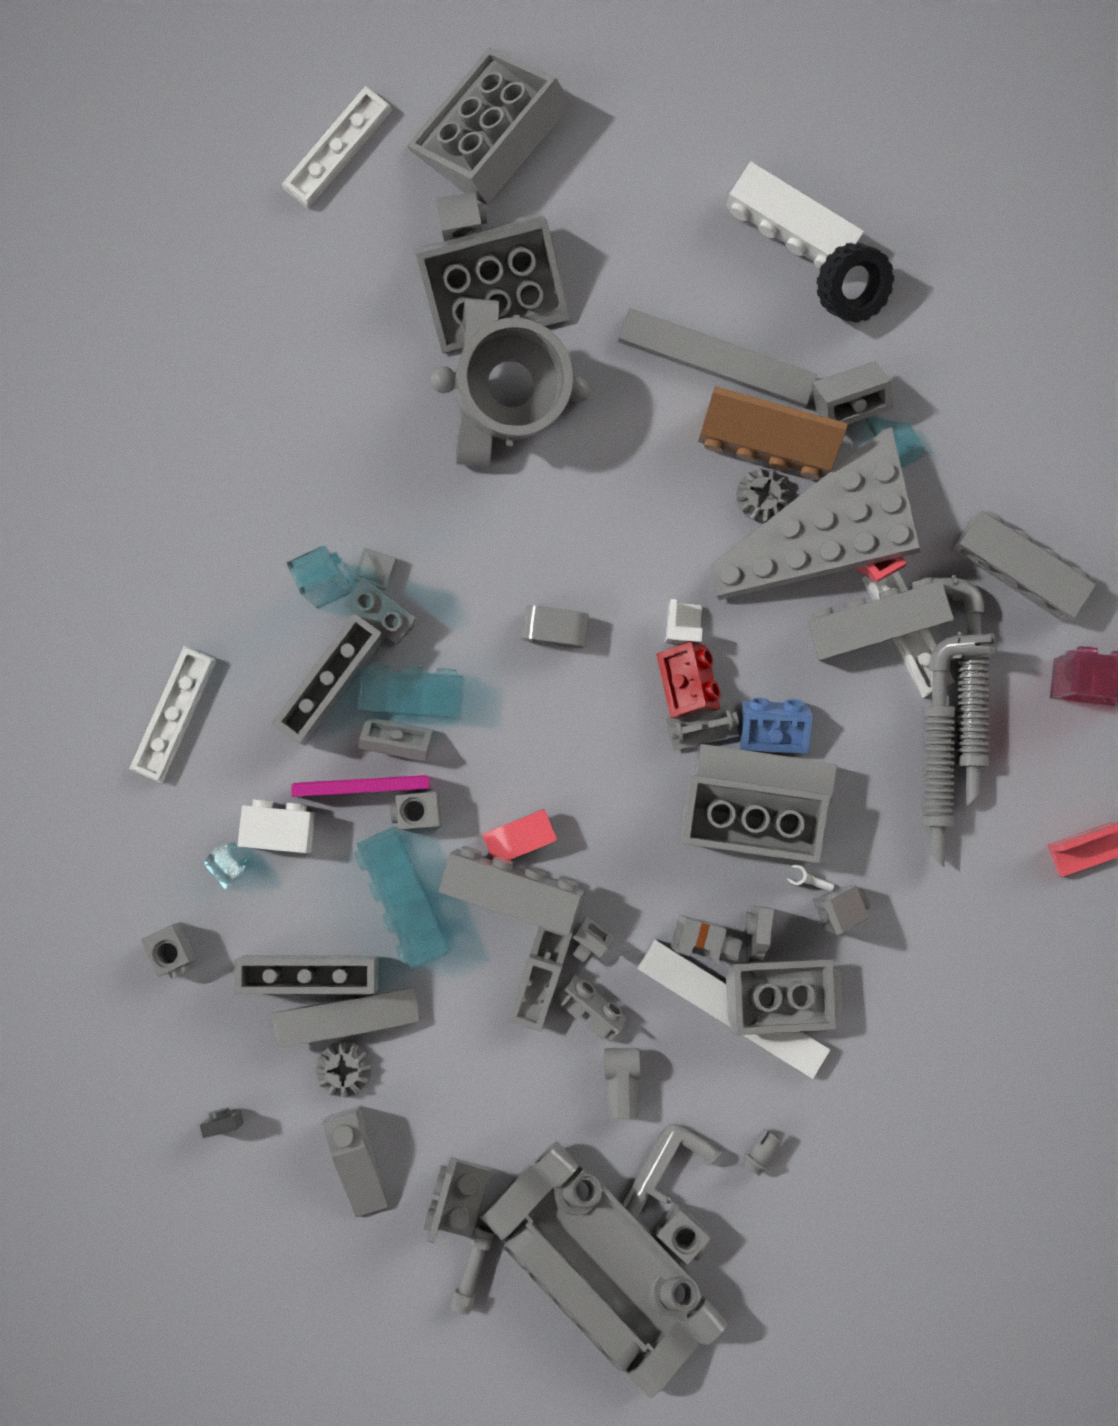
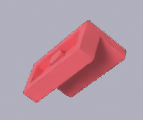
(1085, 849)

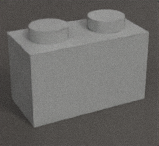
(853, 394)

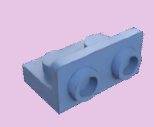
(776, 726)

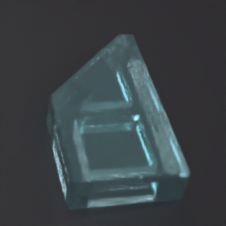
(906, 440)

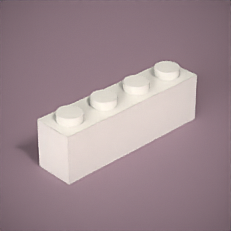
(789, 215)

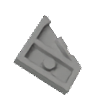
(759, 928)

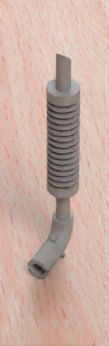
(973, 689)
(939, 736)

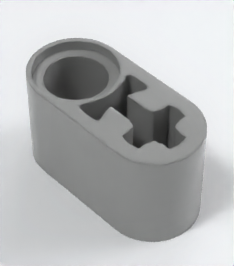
(555, 626)

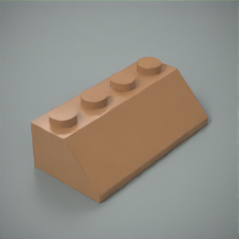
(771, 433)

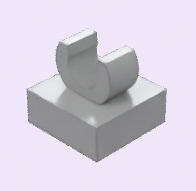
(591, 939)

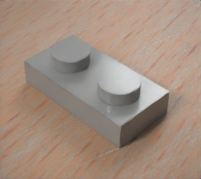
(395, 738)

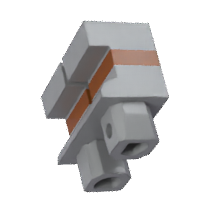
(705, 935)

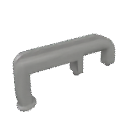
(657, 1163)

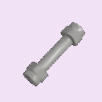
(464, 1296)

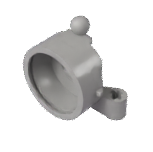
(485, 347)

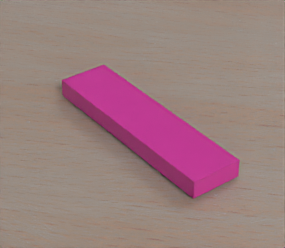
(359, 786)

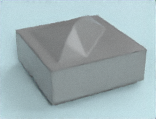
(375, 568)

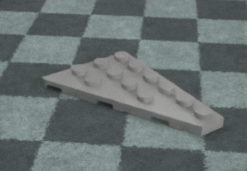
(838, 524)

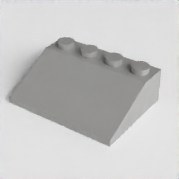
(490, 124)
(497, 264)

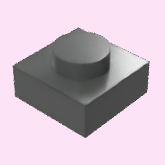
(220, 1122)

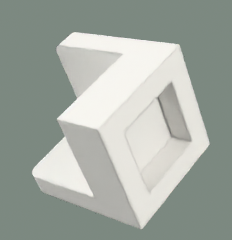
(683, 623)

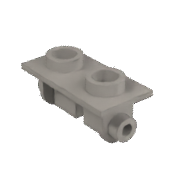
(380, 611)
(703, 727)
(605, 1016)

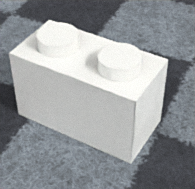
(276, 828)

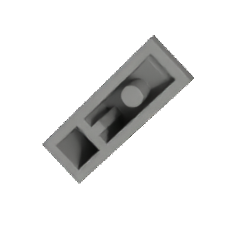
(355, 1160)

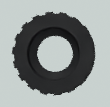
(877, 288)

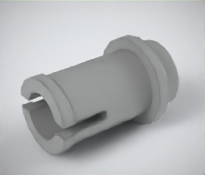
(762, 1152)

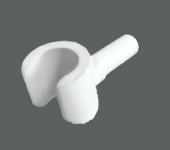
(811, 880)

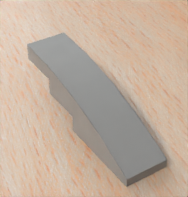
(540, 978)
(345, 1017)

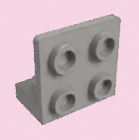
(460, 1198)

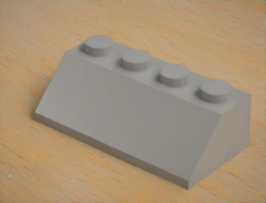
(754, 818)

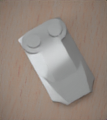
(783, 996)

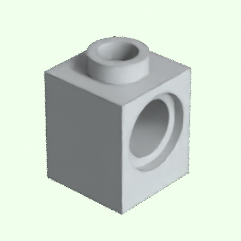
(460, 215)
(431, 806)
(155, 944)
(672, 1223)

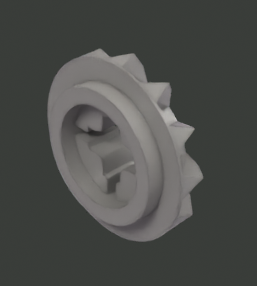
(748, 500)
(354, 1057)

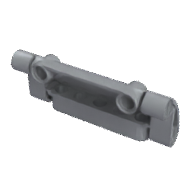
(602, 1269)

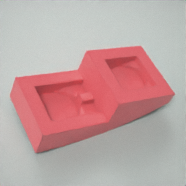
(520, 836)

